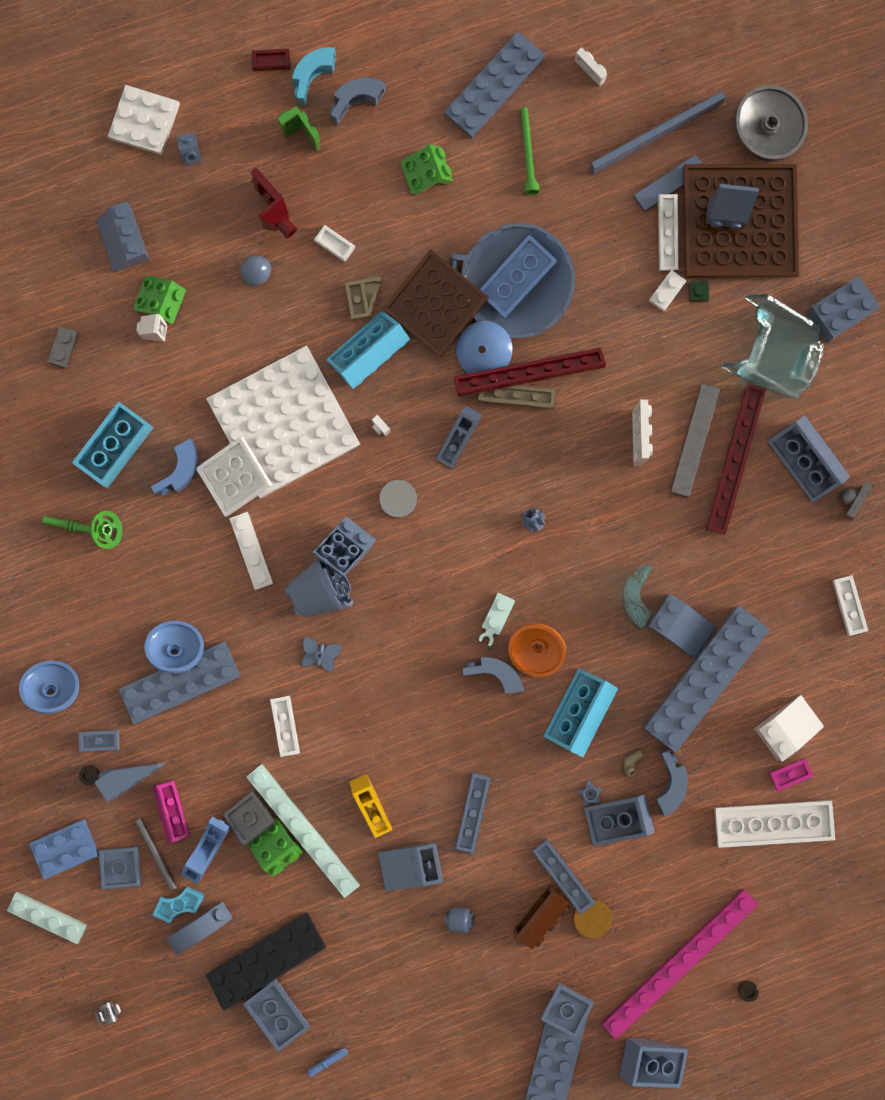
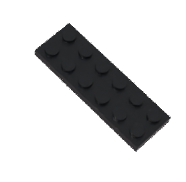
(265, 961)

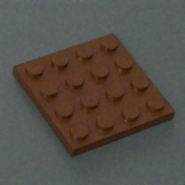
(435, 303)

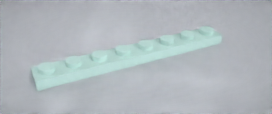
(303, 831)

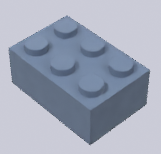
(843, 309)

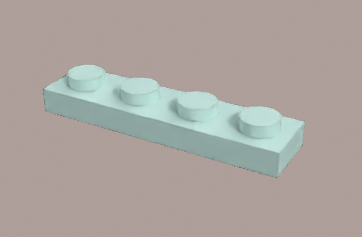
(47, 917)

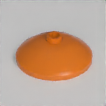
(535, 659)

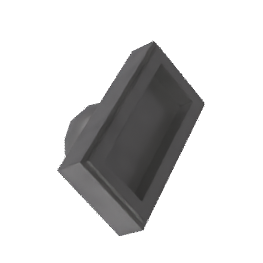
(853, 499)

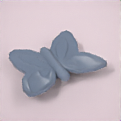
(318, 655)

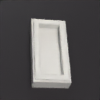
(334, 243)

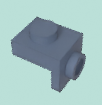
(189, 148)

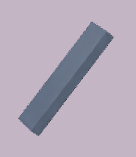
(665, 185)
(472, 813)
(563, 876)

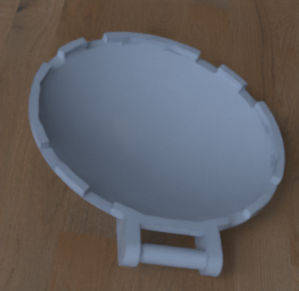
(545, 302)

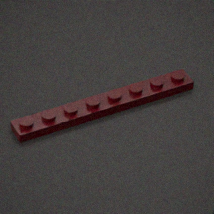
(529, 372)
(736, 459)

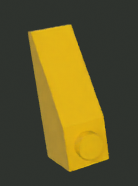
(370, 805)

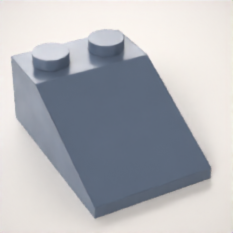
(731, 206)
(680, 625)
(116, 782)
(619, 820)
(653, 1063)

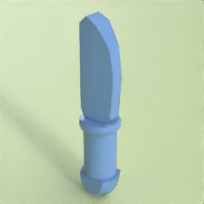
(324, 1063)

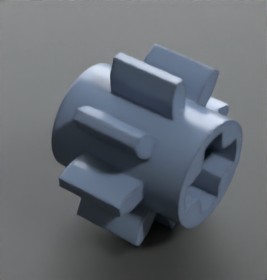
(533, 520)

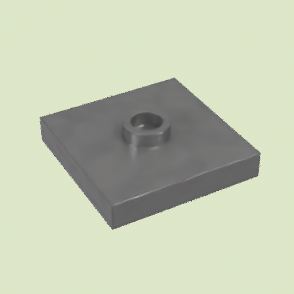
(249, 818)

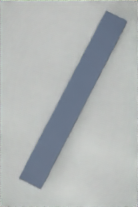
(657, 133)

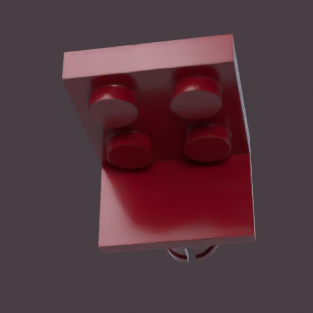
(276, 215)

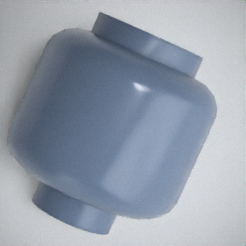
(460, 920)

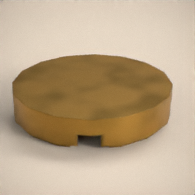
(594, 921)

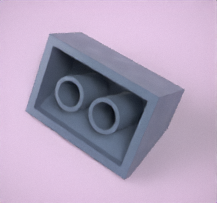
(122, 237)

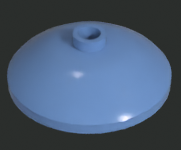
(493, 338)
(170, 638)
(46, 678)

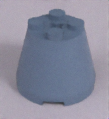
(319, 590)

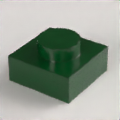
(698, 291)

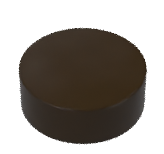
(89, 774)
(748, 991)

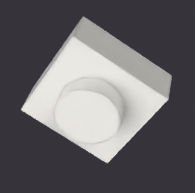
(379, 426)

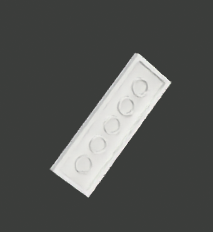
(774, 823)

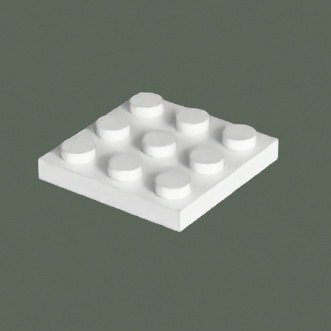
(143, 120)
(641, 431)
(234, 476)

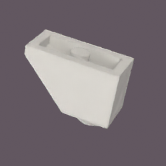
(152, 328)

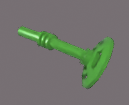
(96, 531)

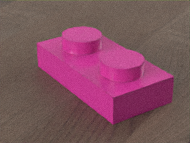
(791, 774)

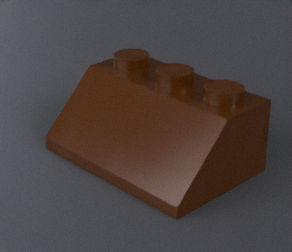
(541, 917)

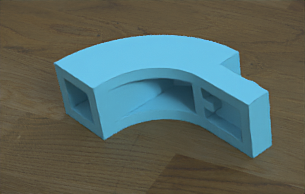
(309, 67)

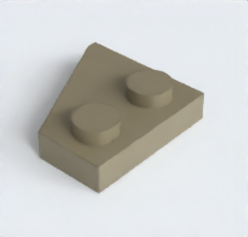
(362, 297)

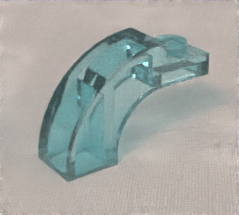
(631, 599)

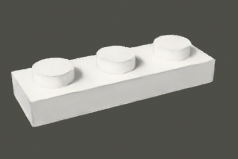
(850, 605)
(285, 726)

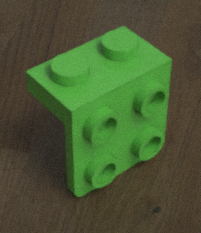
(293, 120)
(426, 169)
(160, 297)
(275, 849)

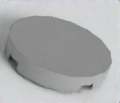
(398, 498)

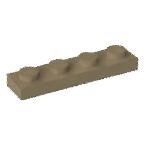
(520, 396)

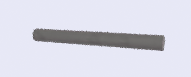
(155, 854)

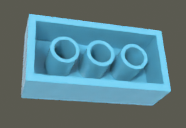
(112, 445)

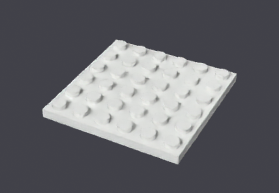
(285, 418)

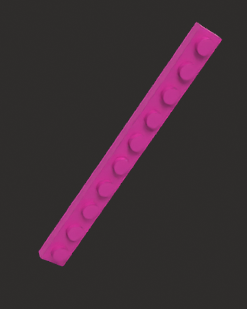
(679, 964)

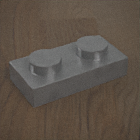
(63, 347)

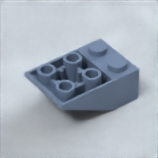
(344, 547)
(411, 866)

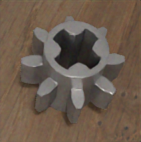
(107, 1012)

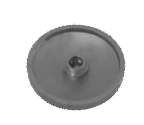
(770, 123)

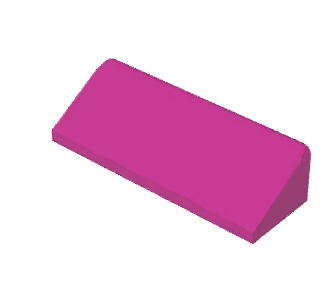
(170, 811)

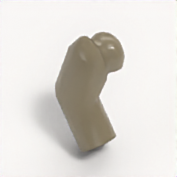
(629, 763)

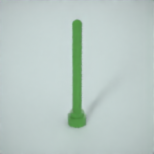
(531, 186)

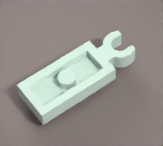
(497, 617)

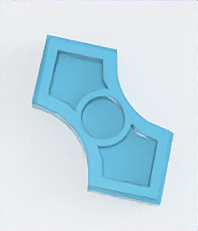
(186, 902)

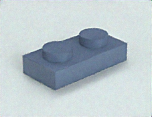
(99, 740)

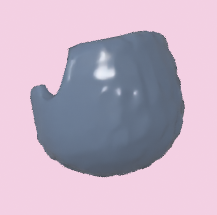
(255, 270)

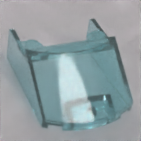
(784, 349)

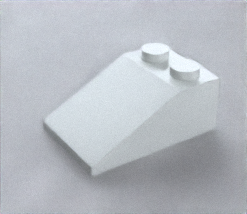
(789, 728)

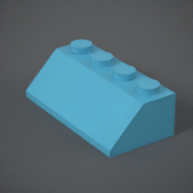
(368, 349)
(580, 712)

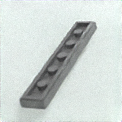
(695, 440)

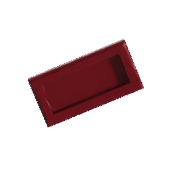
(271, 59)

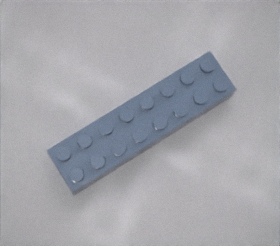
(705, 678)

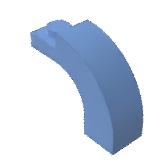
(205, 850)

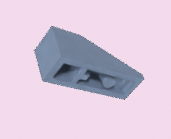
(459, 436)

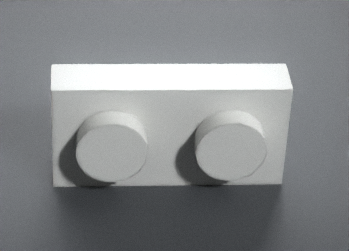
(587, 63)
(667, 291)

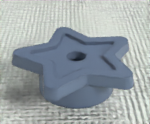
(590, 788)

